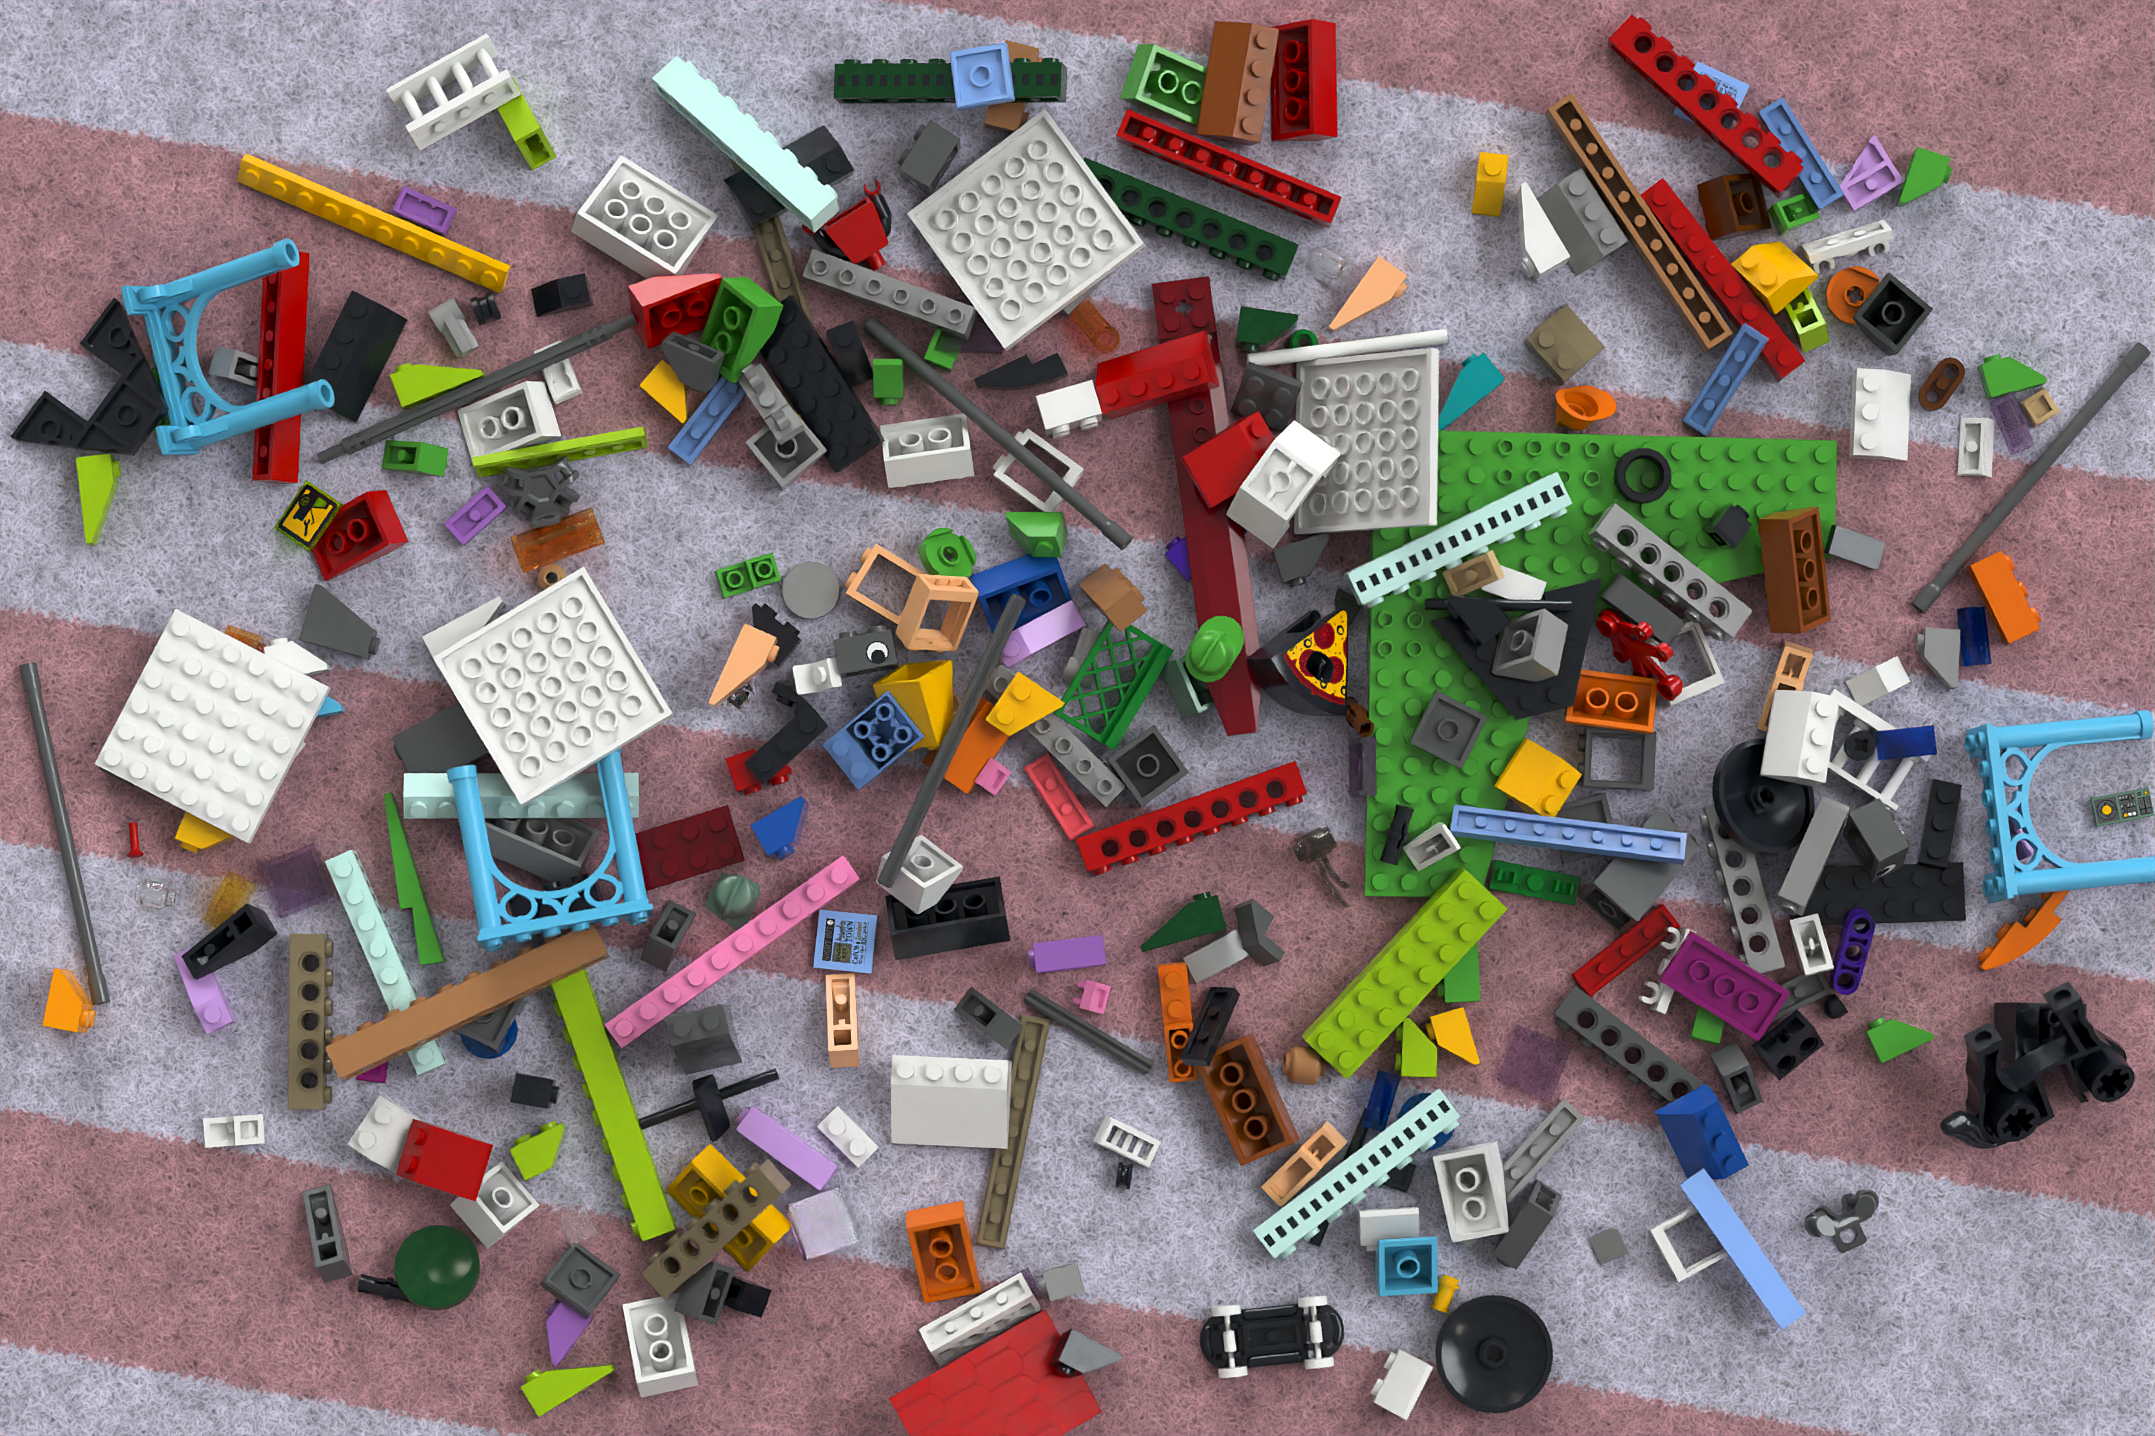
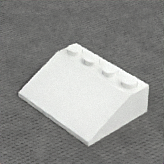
(643, 221)
(950, 1101)

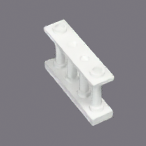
(464, 108)
(1868, 721)

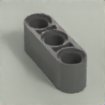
(1639, 606)

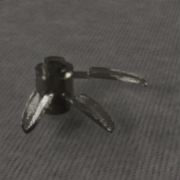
(1315, 847)

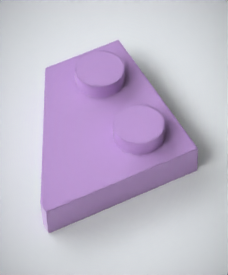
(1870, 177)

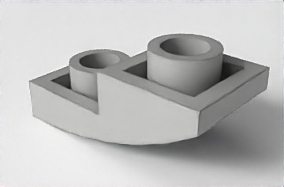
(1215, 956)

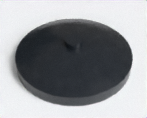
(1759, 810)
(1493, 1353)

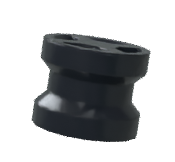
(485, 308)
(1855, 749)

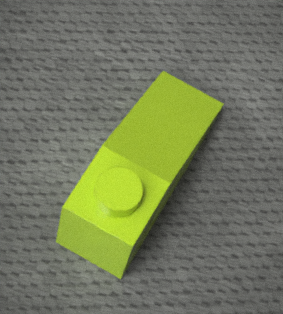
(1806, 322)
(425, 382)
(97, 488)
(557, 1385)

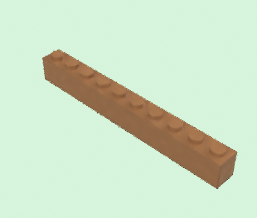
(1638, 223)
(464, 1002)

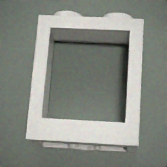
(1054, 500)
(1703, 685)
(1669, 1254)

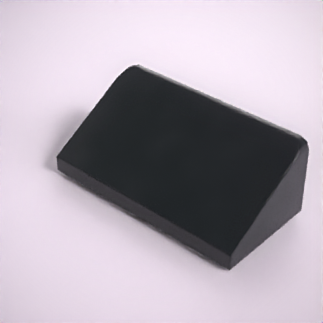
(711, 1106)

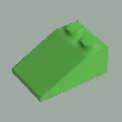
(1165, 84)
(740, 323)

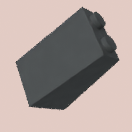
(440, 743)
(1631, 885)
(704, 1038)

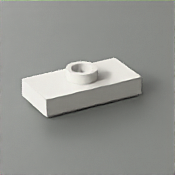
(561, 379)

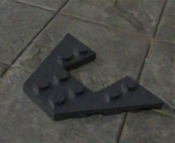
(125, 414)
(1527, 697)

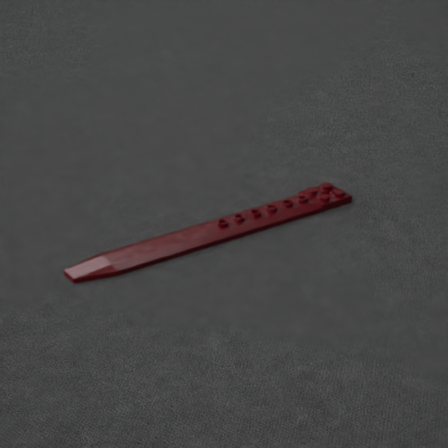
(1213, 539)

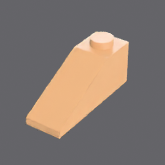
(1374, 291)
(746, 660)
(842, 1020)

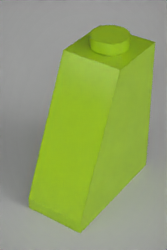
(526, 131)

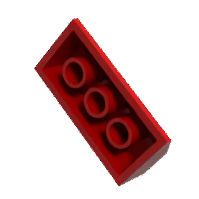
(1304, 82)
(1155, 375)

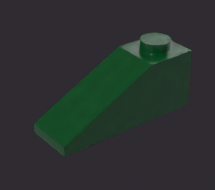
(1194, 920)

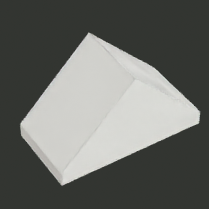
(1877, 681)
(1431, 846)
(1810, 945)

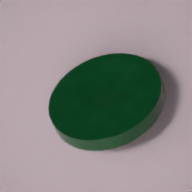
(437, 1267)

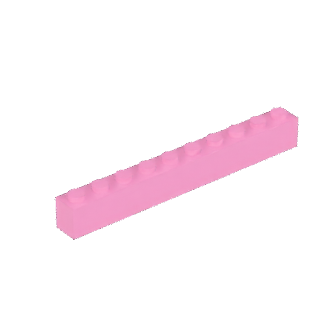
(732, 952)

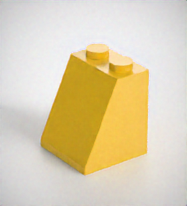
(925, 696)

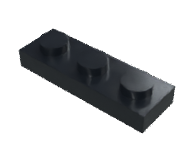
(786, 744)
(1939, 824)
(1210, 1026)

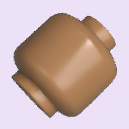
(1303, 1065)

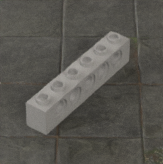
(890, 294)
(1731, 610)
(1065, 747)
(1770, 956)

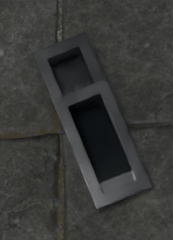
(1022, 375)

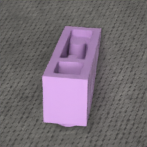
(1041, 633)
(206, 998)

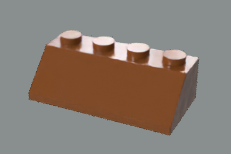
(1237, 82)
(1794, 570)
(1247, 1100)

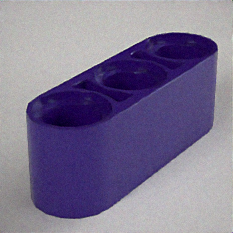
(1855, 964)

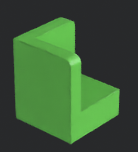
(935, 354)

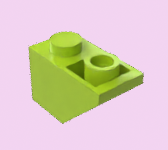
(1417, 1053)
(540, 1152)

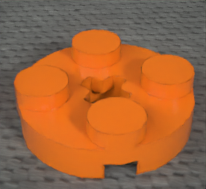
(1846, 280)

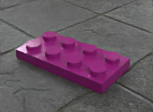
(1724, 985)

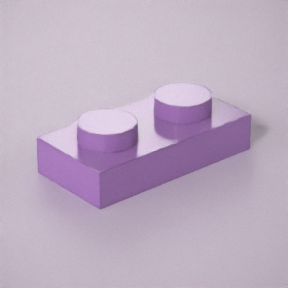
(475, 515)

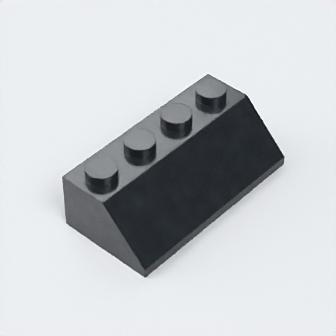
(815, 150)
(357, 353)
(963, 918)

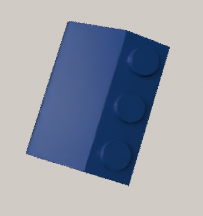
(1033, 578)
(782, 829)
(1702, 1135)

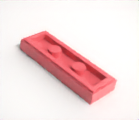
(1059, 796)

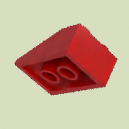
(672, 305)
(1228, 458)
(359, 534)
(444, 1159)

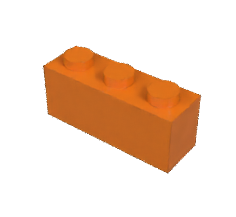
(2004, 597)

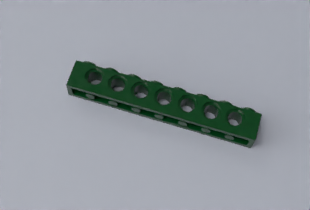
(1228, 227)

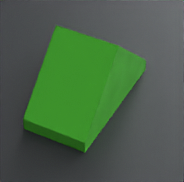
(1793, 213)

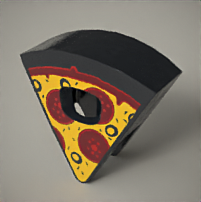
(1294, 667)

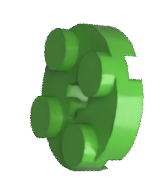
(958, 547)

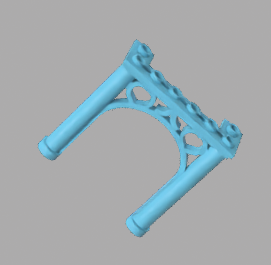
(158, 306)
(1986, 743)
(483, 869)

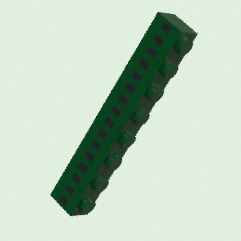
(933, 81)

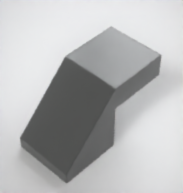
(1253, 923)

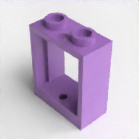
(1067, 954)

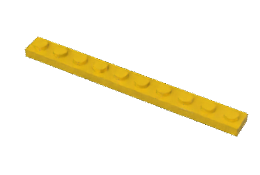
(373, 223)

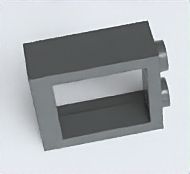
(1647, 759)

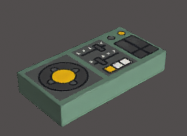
(2122, 807)

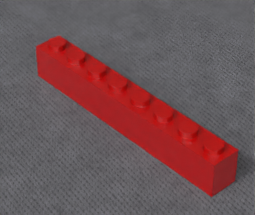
(1720, 278)
(281, 370)

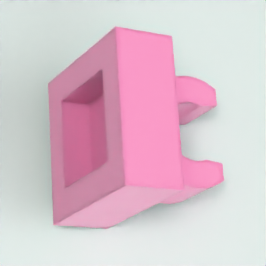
(993, 776)
(1094, 996)

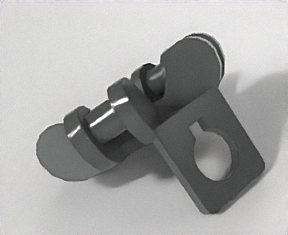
(542, 490)
(1854, 1211)

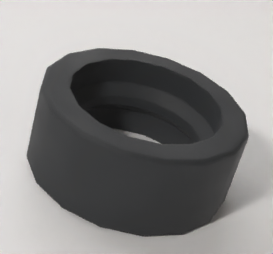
(1664, 475)

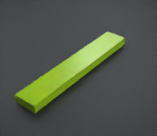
(549, 453)

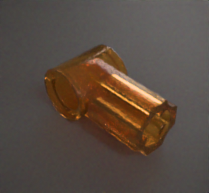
(1094, 326)

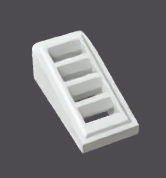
(1104, 1131)

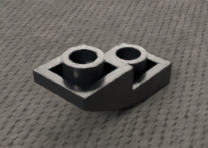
(788, 697)

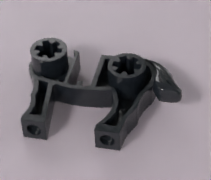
(2013, 1101)

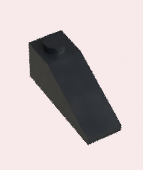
(230, 941)

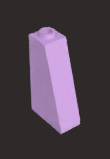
(786, 1147)

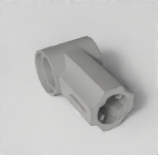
(451, 323)
(1084, 643)

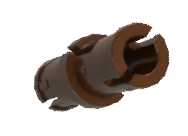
(1357, 717)

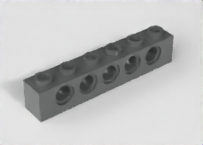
(1578, 1001)

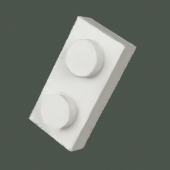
(848, 1136)

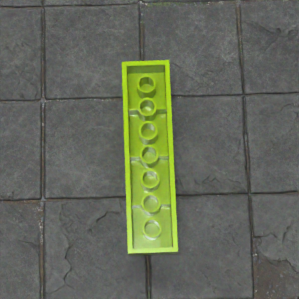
(1404, 972)

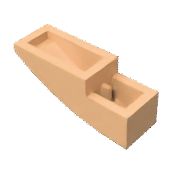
(1788, 675)
(1304, 1164)

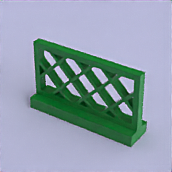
(1130, 699)

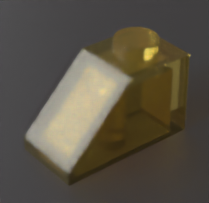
(230, 897)

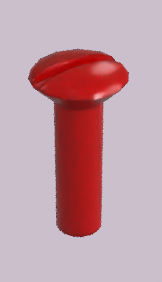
(134, 841)

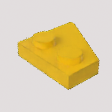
(1022, 705)

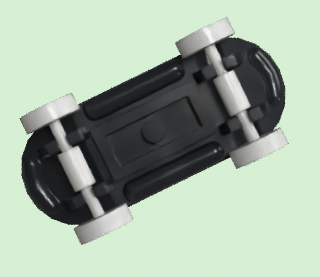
(1272, 1336)

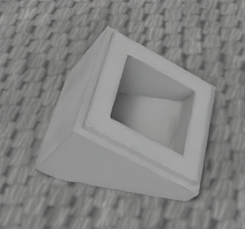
(1608, 1245)

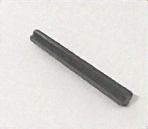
(1088, 1032)

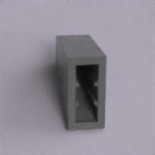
(337, 627)
(1527, 1225)

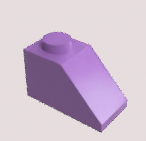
(563, 1329)

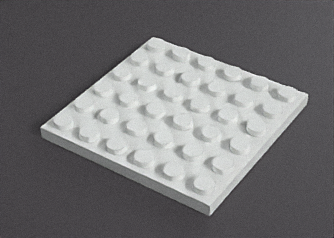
(1026, 229)
(1385, 425)
(553, 686)
(212, 726)

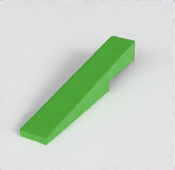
(410, 887)

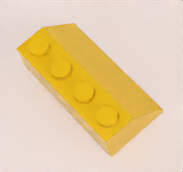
(707, 1179)

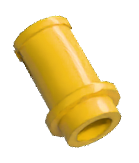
(1445, 1293)

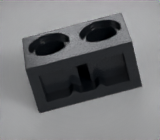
(1788, 1044)

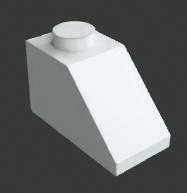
(296, 657)

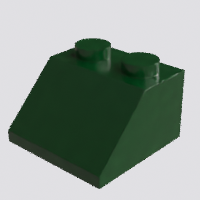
(1262, 328)

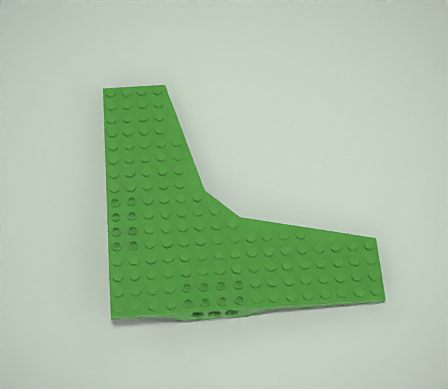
(1412, 659)

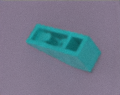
(1472, 385)

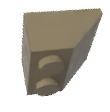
(1564, 344)

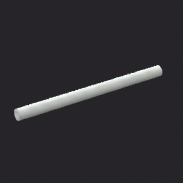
(1348, 348)

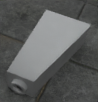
(1812, 856)

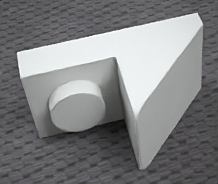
(817, 677)

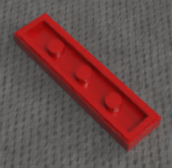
(1625, 950)

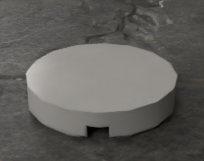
(811, 590)

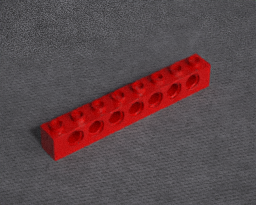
(1752, 159)
(1228, 168)
(1286, 775)

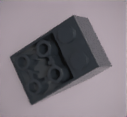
(2026, 1027)

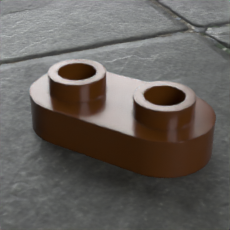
(1941, 385)

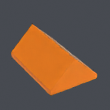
(1614, 702)
(975, 749)

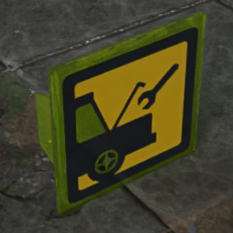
(308, 516)

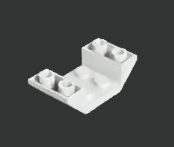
(1281, 482)

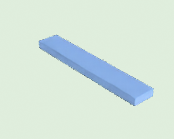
(1742, 1248)

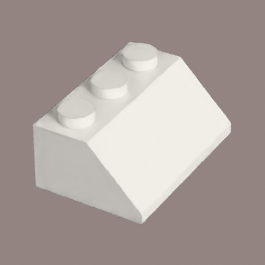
(1879, 415)
(927, 450)
(1799, 737)

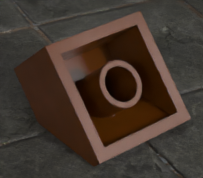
(1733, 206)

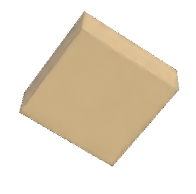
(2039, 407)

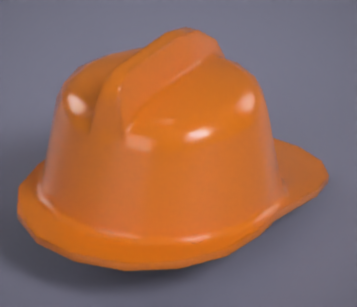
(1582, 406)

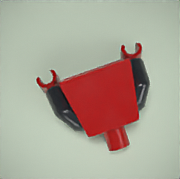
(858, 231)

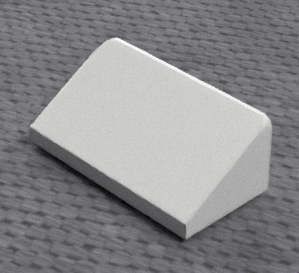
(1975, 447)

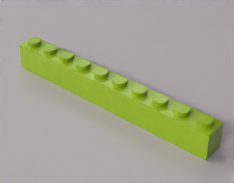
(613, 1106)

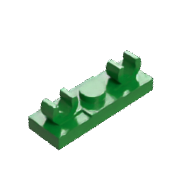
(1534, 882)

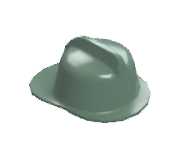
(733, 899)

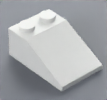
(1539, 242)
(510, 420)
(1472, 1191)
(659, 1346)

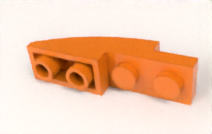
(2017, 939)
(1176, 1018)

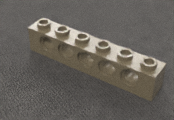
(299, 1007)
(667, 1276)

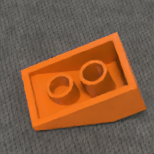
(943, 1251)

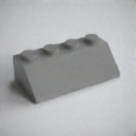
(542, 846)

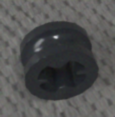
(1124, 1175)

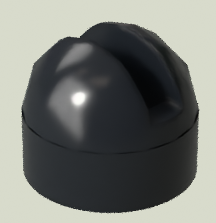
(1834, 1007)

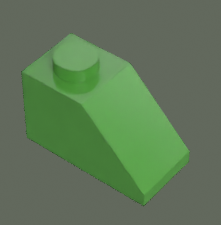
(1924, 175)
(2007, 376)
(888, 381)
(415, 458)
(1039, 532)
(1462, 981)
(1893, 1038)

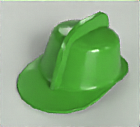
(1214, 648)

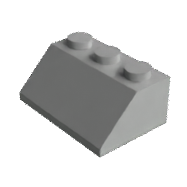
(1582, 221)

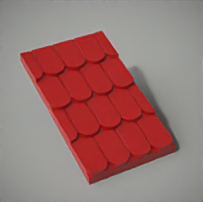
(1000, 1390)

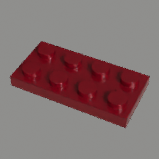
(688, 847)

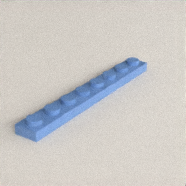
(1568, 834)

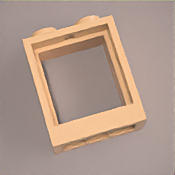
(855, 580)
(937, 587)

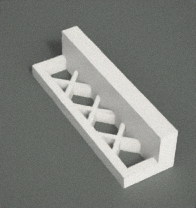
(979, 1319)

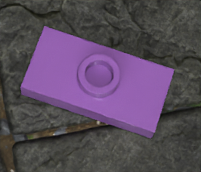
(424, 210)

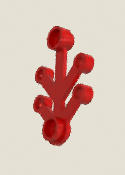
(1638, 652)

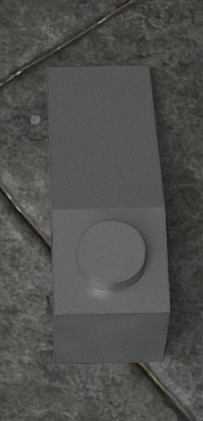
(326, 1234)

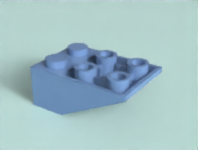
(873, 741)

